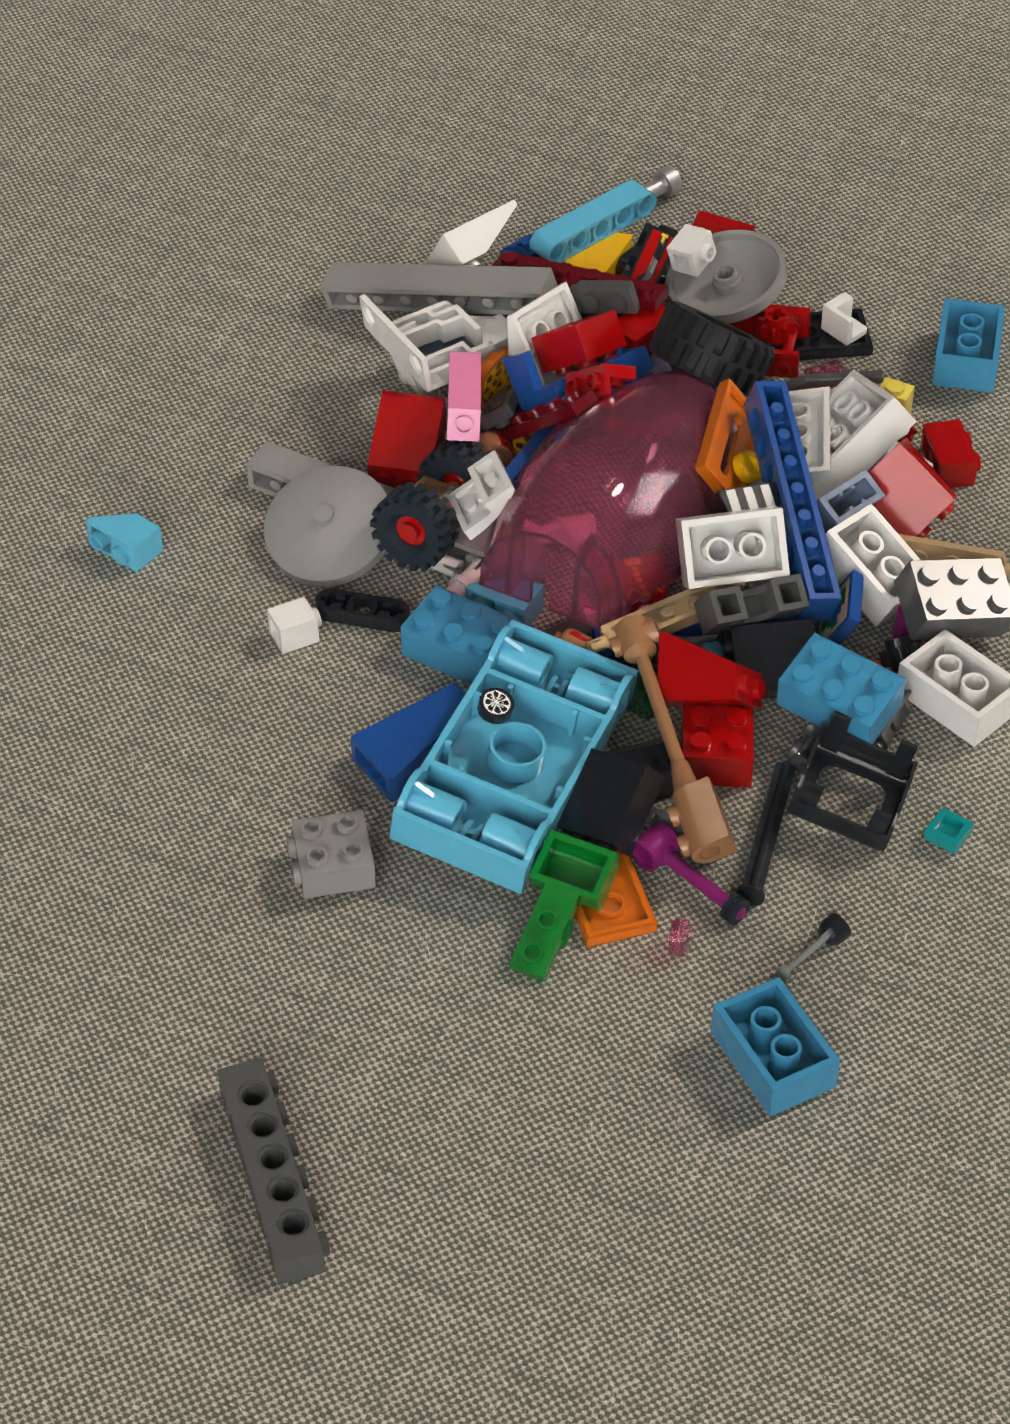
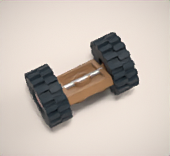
(418, 519)

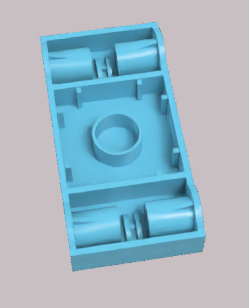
(501, 787)

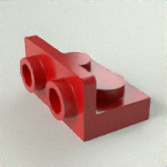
(600, 379)

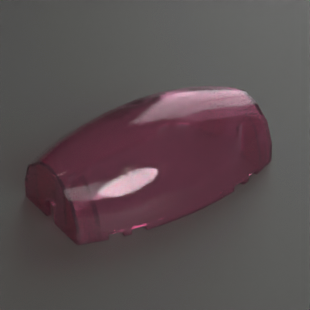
(604, 500)

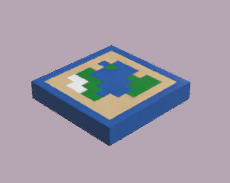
(848, 611)

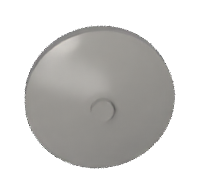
(738, 281)
(322, 526)

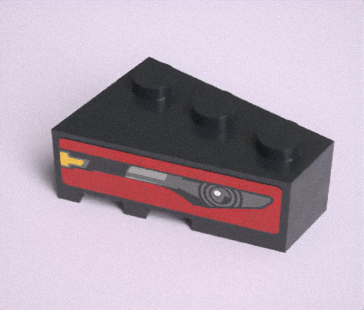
(649, 255)

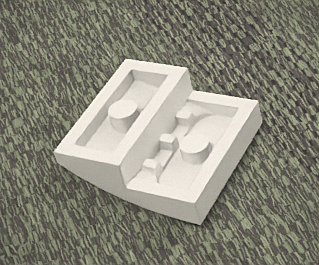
(483, 496)

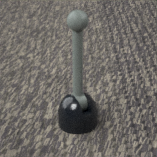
(831, 931)

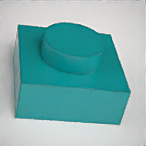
(948, 830)

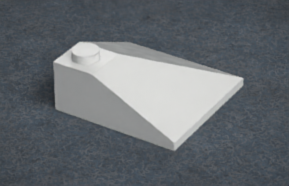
(471, 240)
(539, 316)

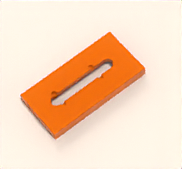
(727, 405)

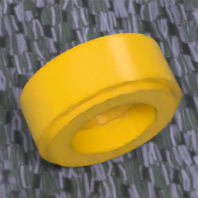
(746, 466)

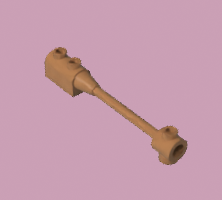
(695, 801)

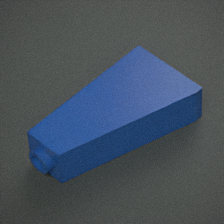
(401, 742)

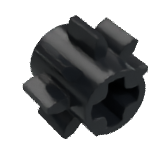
(897, 651)

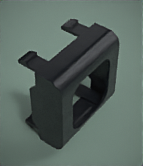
(888, 769)

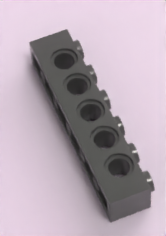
(290, 1255)

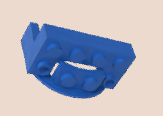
(529, 387)

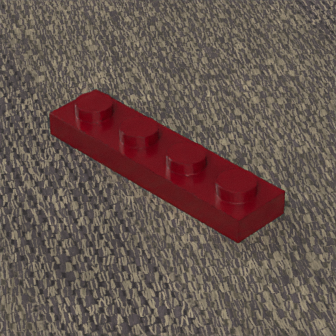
(549, 414)

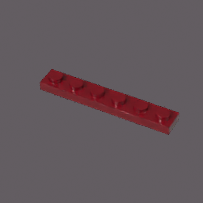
(648, 292)

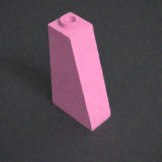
(464, 396)

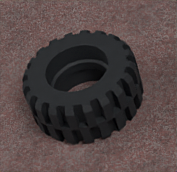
(710, 347)

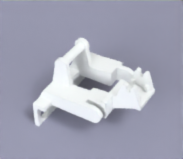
(426, 326)

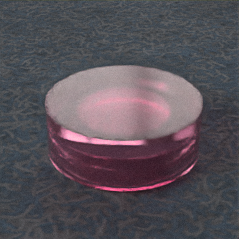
(679, 937)

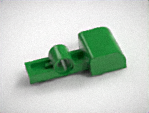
(568, 875)

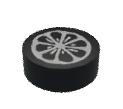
(495, 706)

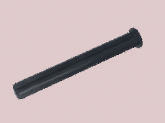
(766, 834)

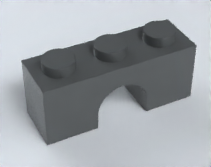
(769, 602)

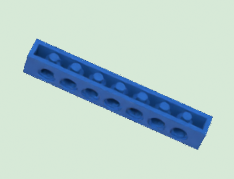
(784, 462)

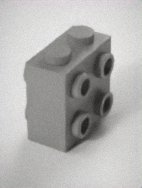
(331, 854)

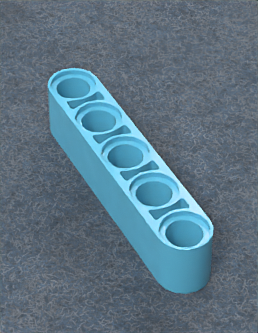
(593, 222)

